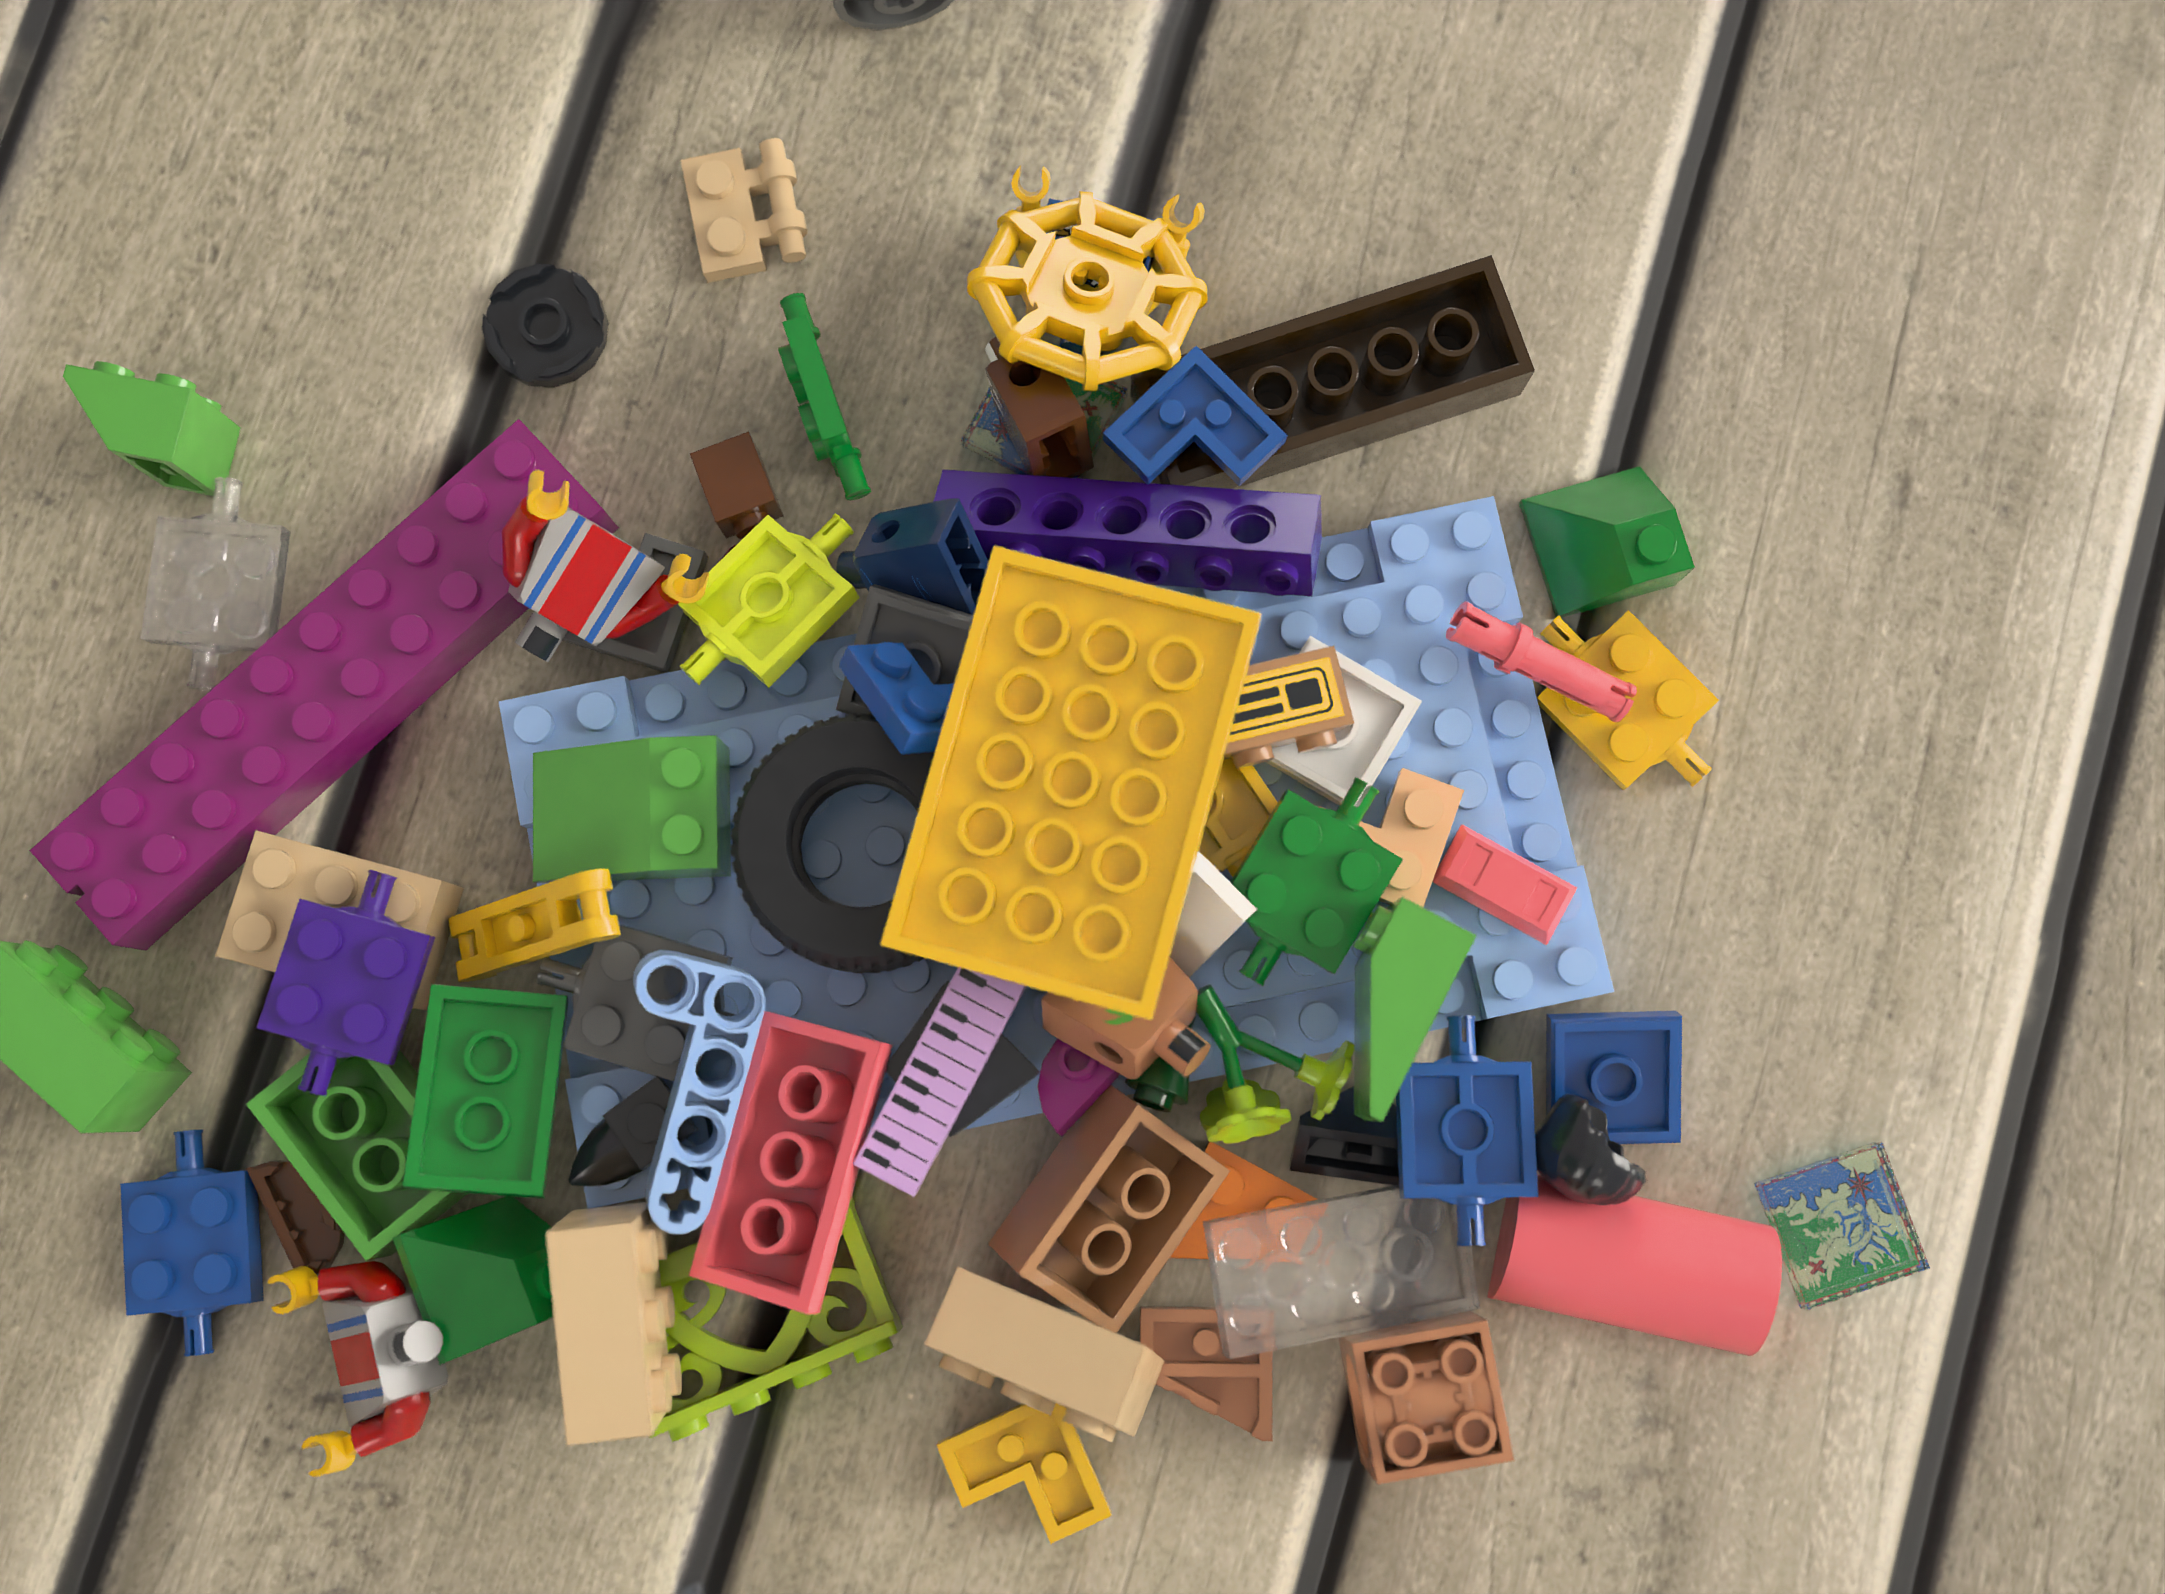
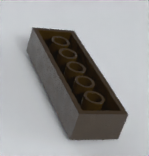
(1368, 369)

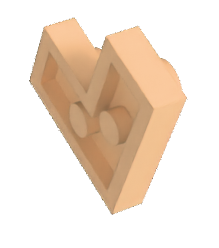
(1416, 831)

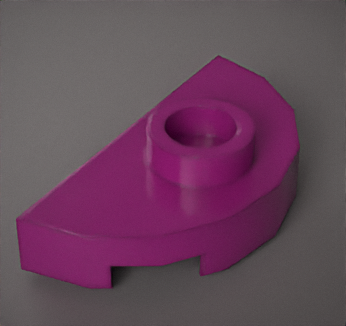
(1070, 1084)

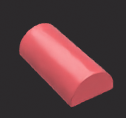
(791, 1162)
(1641, 1267)

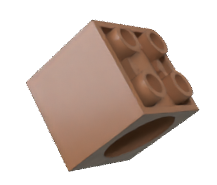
(1426, 1397)

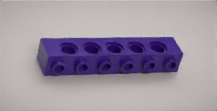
(1148, 531)

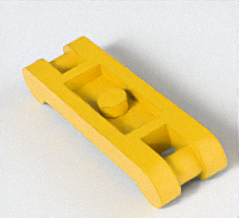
(534, 925)

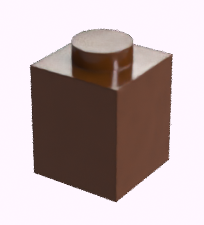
(736, 485)

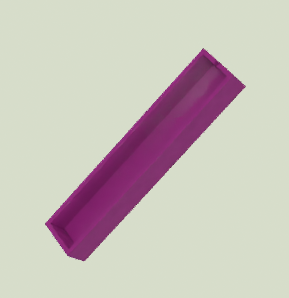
(304, 703)

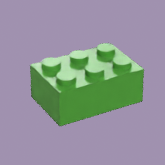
(81, 1043)
(354, 1147)

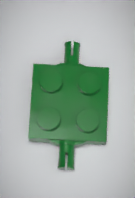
(812, 385)
(1312, 881)

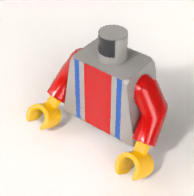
(582, 575)
(379, 1353)

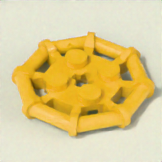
(1102, 247)

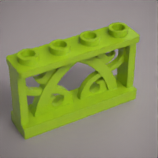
(771, 1365)

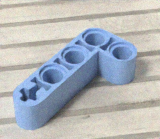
(692, 1094)

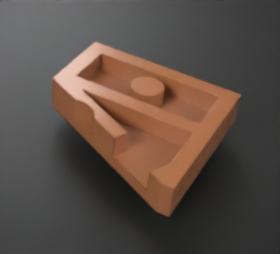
(1199, 1372)

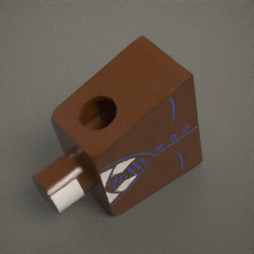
(1039, 416)

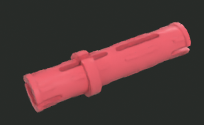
(1519, 651)

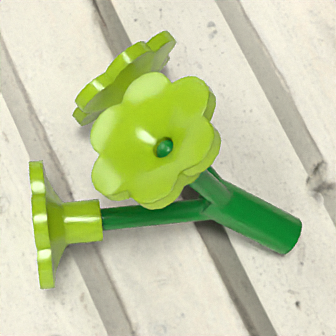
(1240, 1105)

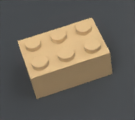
(284, 870)
(612, 1323)
(1044, 1356)

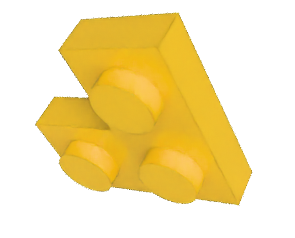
(1030, 1449)

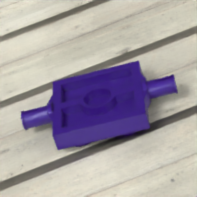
(346, 982)

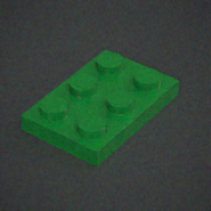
(486, 1092)

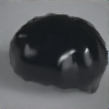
(1581, 1158)

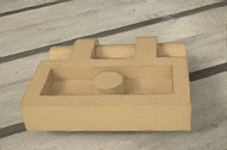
(725, 215)

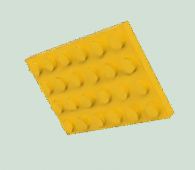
(1072, 781)

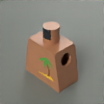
(1129, 1041)

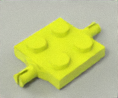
(769, 600)

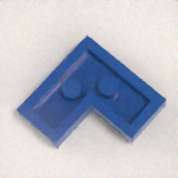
(1197, 406)
(898, 694)

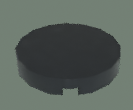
(545, 325)

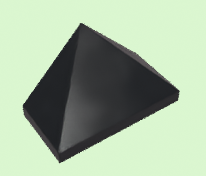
(1347, 1145)

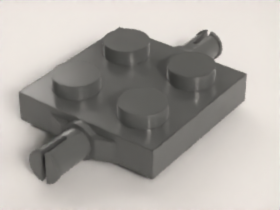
(607, 1012)

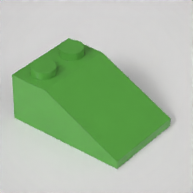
(633, 809)
(1399, 988)

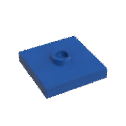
(1622, 1066)

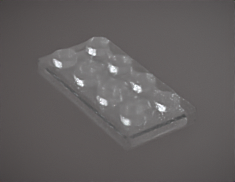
(1335, 1269)

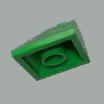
(1606, 541)
(479, 1274)

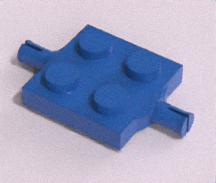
(1466, 1131)
(191, 1243)

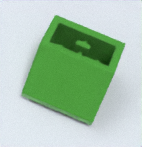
(157, 425)

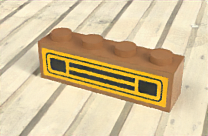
(1287, 703)

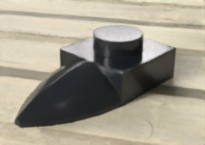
(626, 1138)

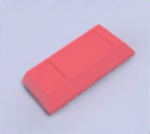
(1504, 884)

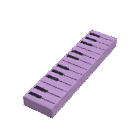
(938, 1078)

